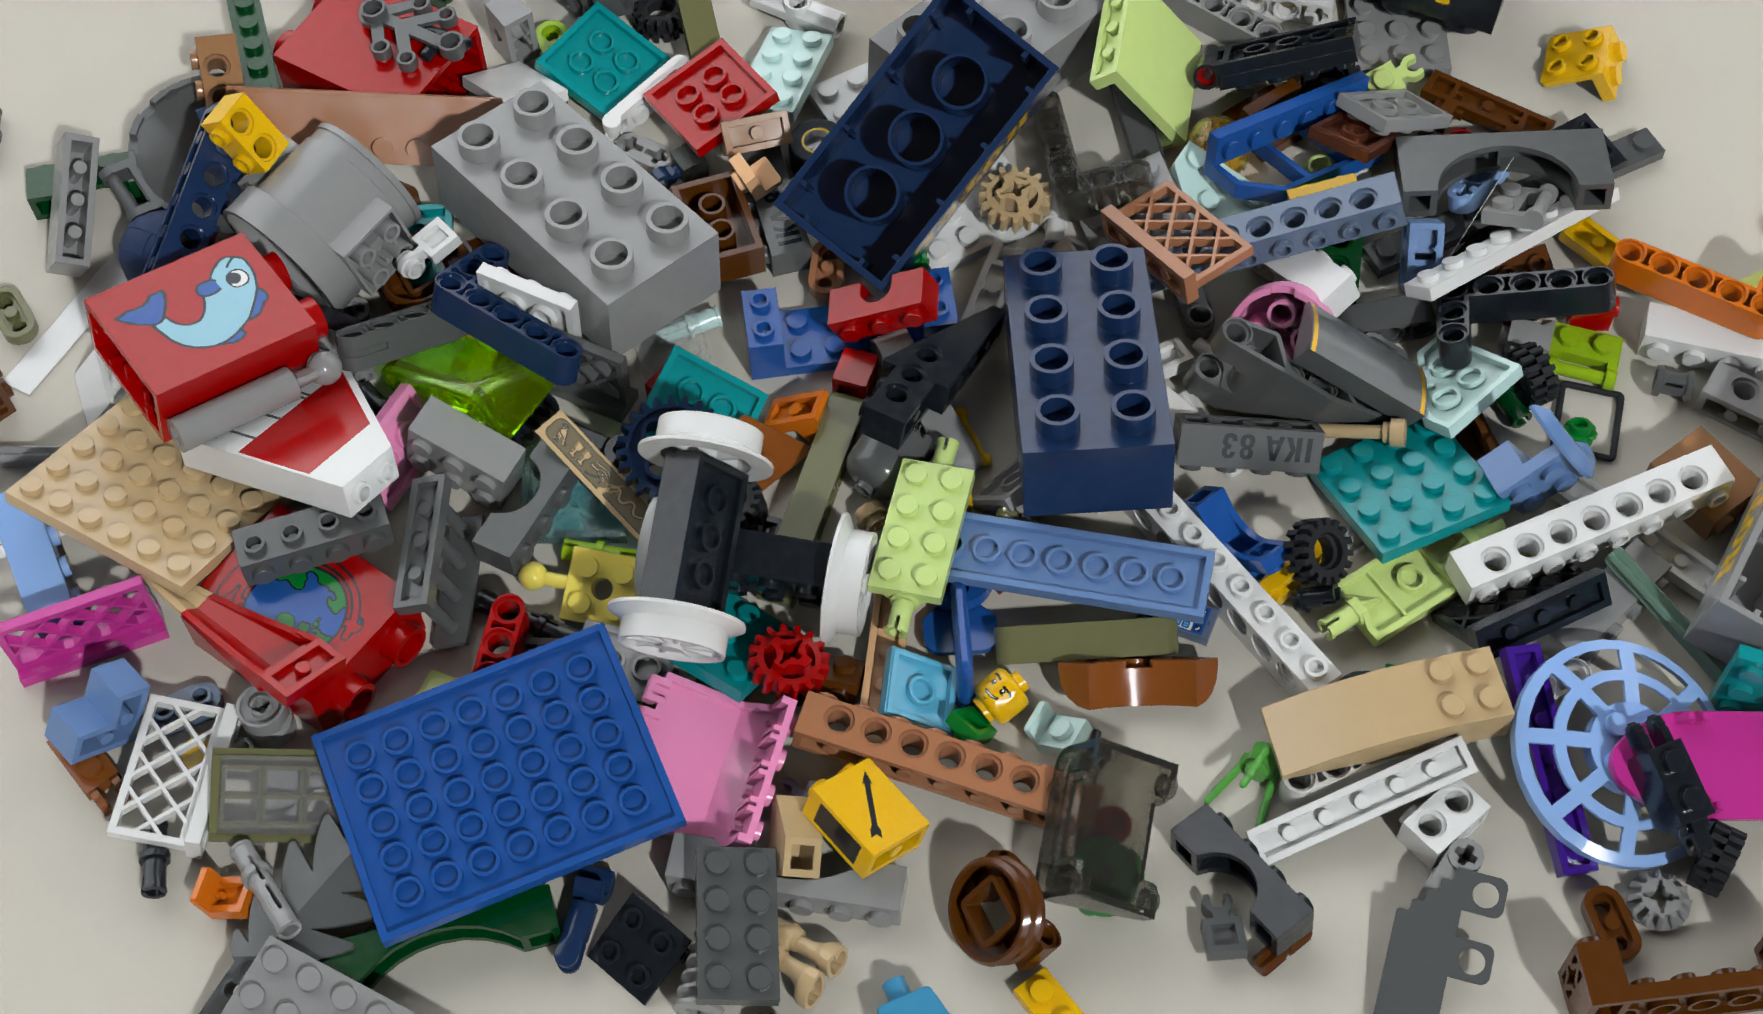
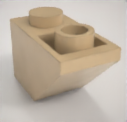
(795, 838)

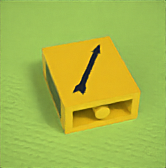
(865, 817)

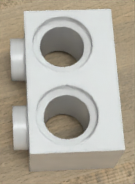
(1444, 822)

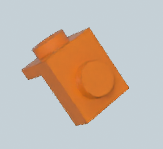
(221, 896)

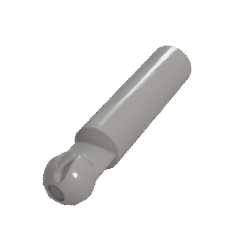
(250, 401)

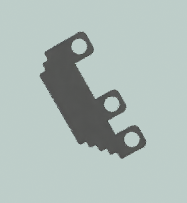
(1426, 947)

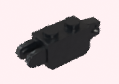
(1669, 784)

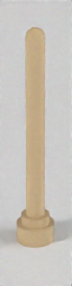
(1390, 432)

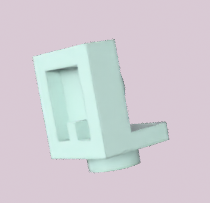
(1054, 731)

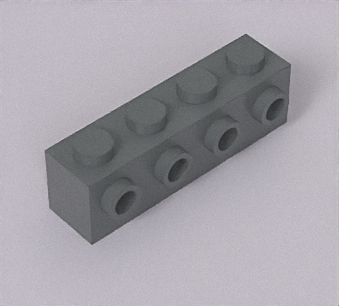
(309, 540)

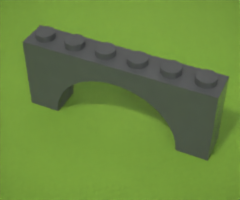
(1567, 158)

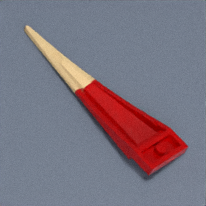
(262, 650)

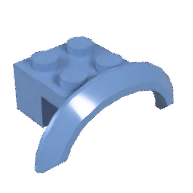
(1536, 479)

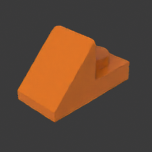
(798, 413)

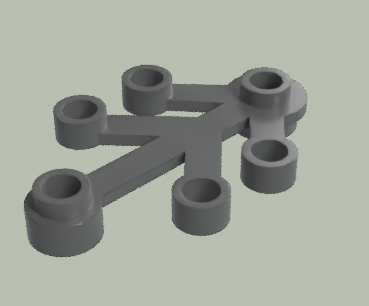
(377, 14)

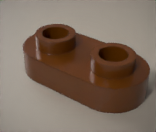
(1615, 923)

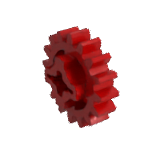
(788, 662)

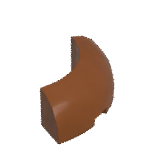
(1135, 682)

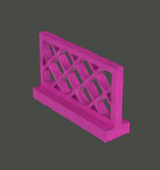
(76, 646)

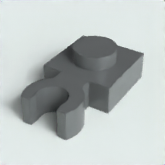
(1222, 933)

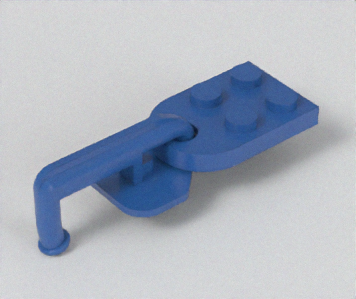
(961, 629)

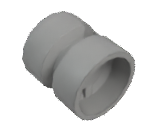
(265, 719)

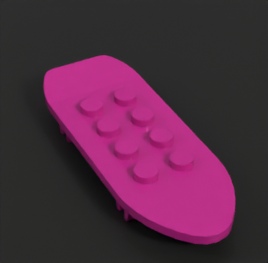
(1725, 753)

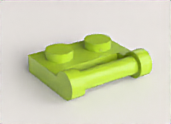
(1586, 349)

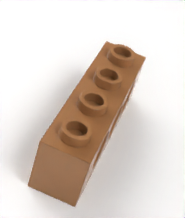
(216, 53)

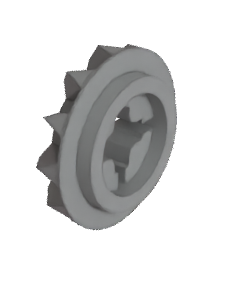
(1647, 910)

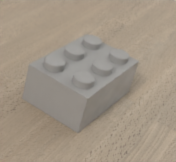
(465, 450)

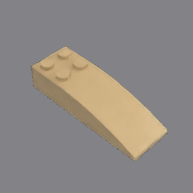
(1389, 713)

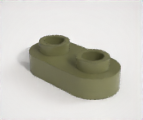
(16, 318)

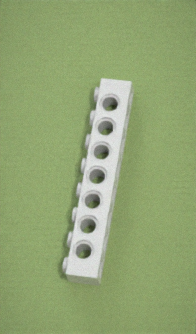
(1700, 470)
(1243, 602)

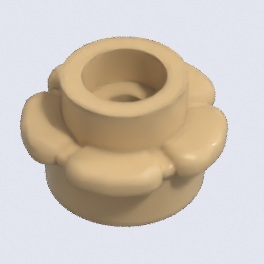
(871, 516)

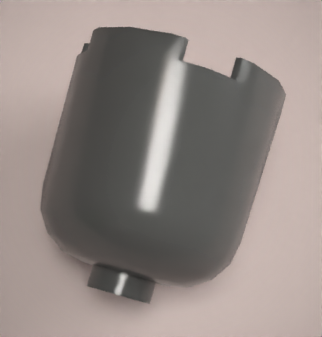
(877, 465)

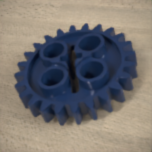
(636, 431)

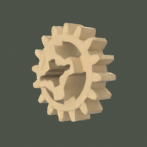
(1014, 199)

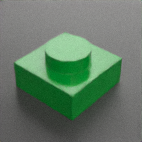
(970, 725)

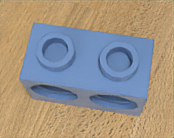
(1420, 247)

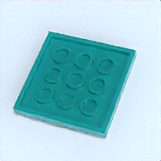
(1408, 493)

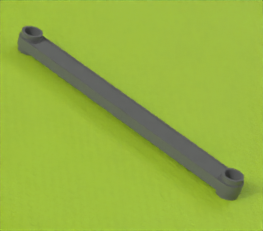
(1144, 141)

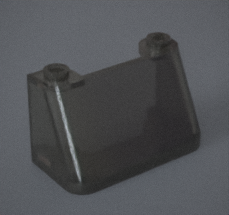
(1102, 828)

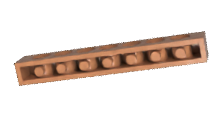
(924, 770)

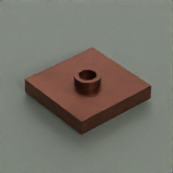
(1351, 137)

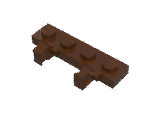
(1480, 106)

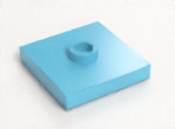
(918, 689)

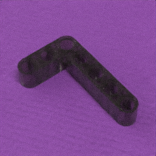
(1087, 192)

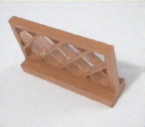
(1170, 268)

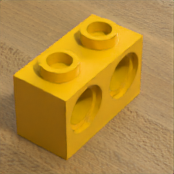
(248, 129)

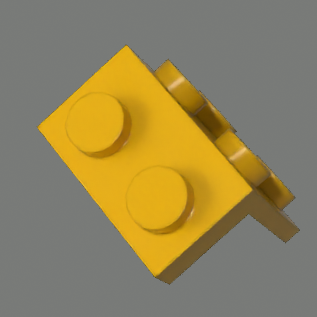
(1585, 56)

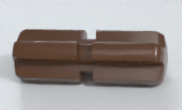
(1266, 961)

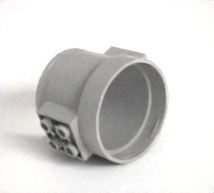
(328, 216)

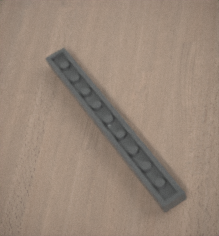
(1384, 254)

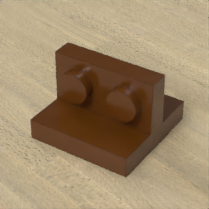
(1265, 99)

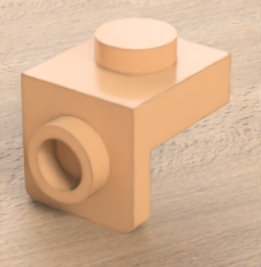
(758, 178)

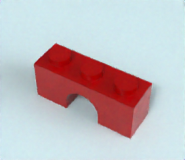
(909, 303)

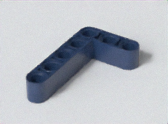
(501, 324)

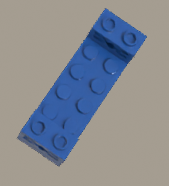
(804, 343)

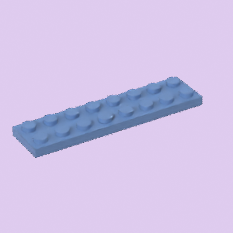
(1083, 567)

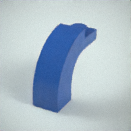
(1255, 553)

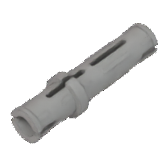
(258, 877)

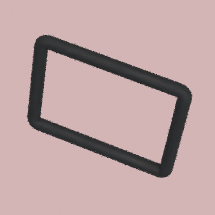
(1618, 413)

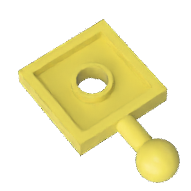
(585, 572)

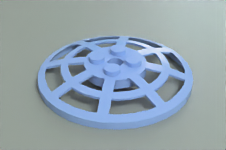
(1597, 742)

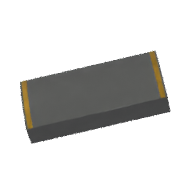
(1360, 365)

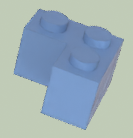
(101, 718)

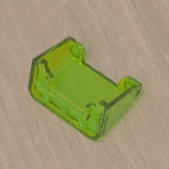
(472, 381)

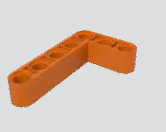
(1689, 286)

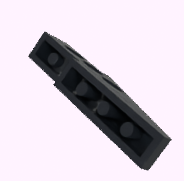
(927, 376)

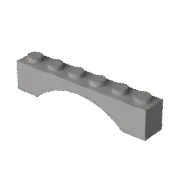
(841, 897)

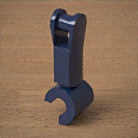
(590, 888)

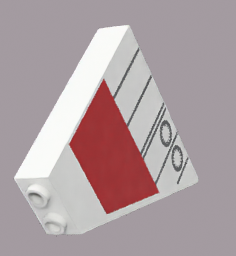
(311, 451)

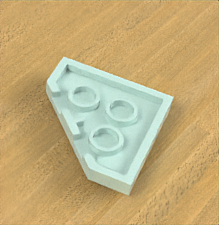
(1189, 176)
(1463, 394)

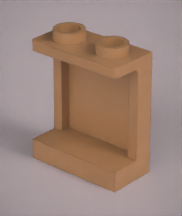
(755, 133)

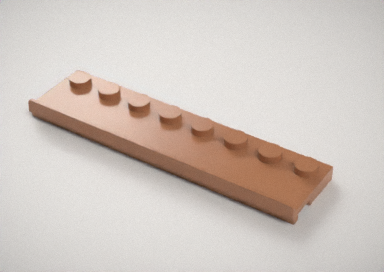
(390, 125)

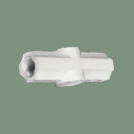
(805, 15)

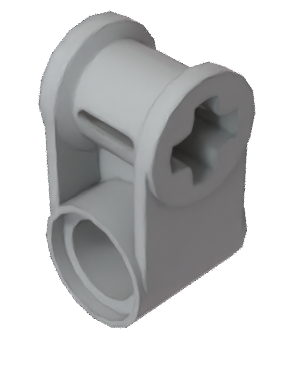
(1448, 866)

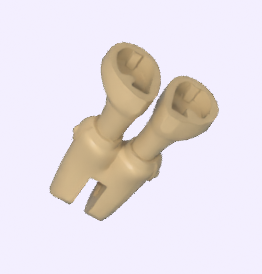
(808, 980)

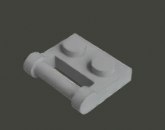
(1510, 200)

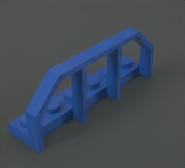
(1276, 123)

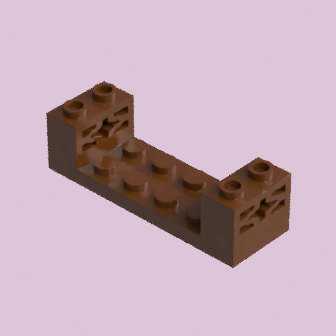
(1597, 984)

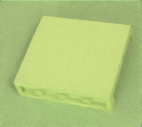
(1150, 60)

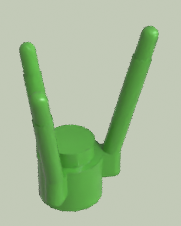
(1258, 766)

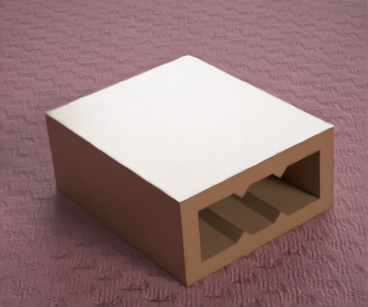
(1720, 518)

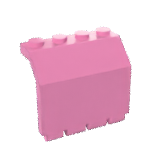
(717, 755)

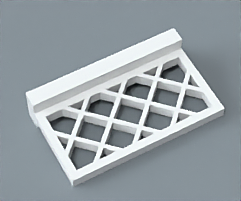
(196, 823)

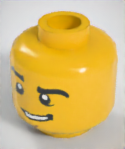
(1001, 696)

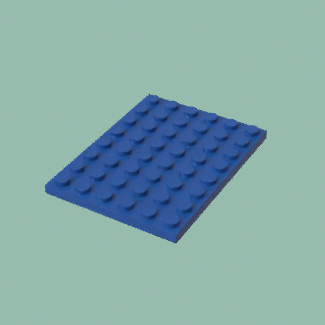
(496, 783)

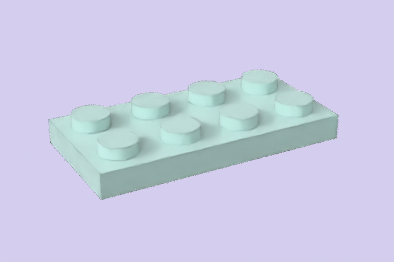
(791, 65)

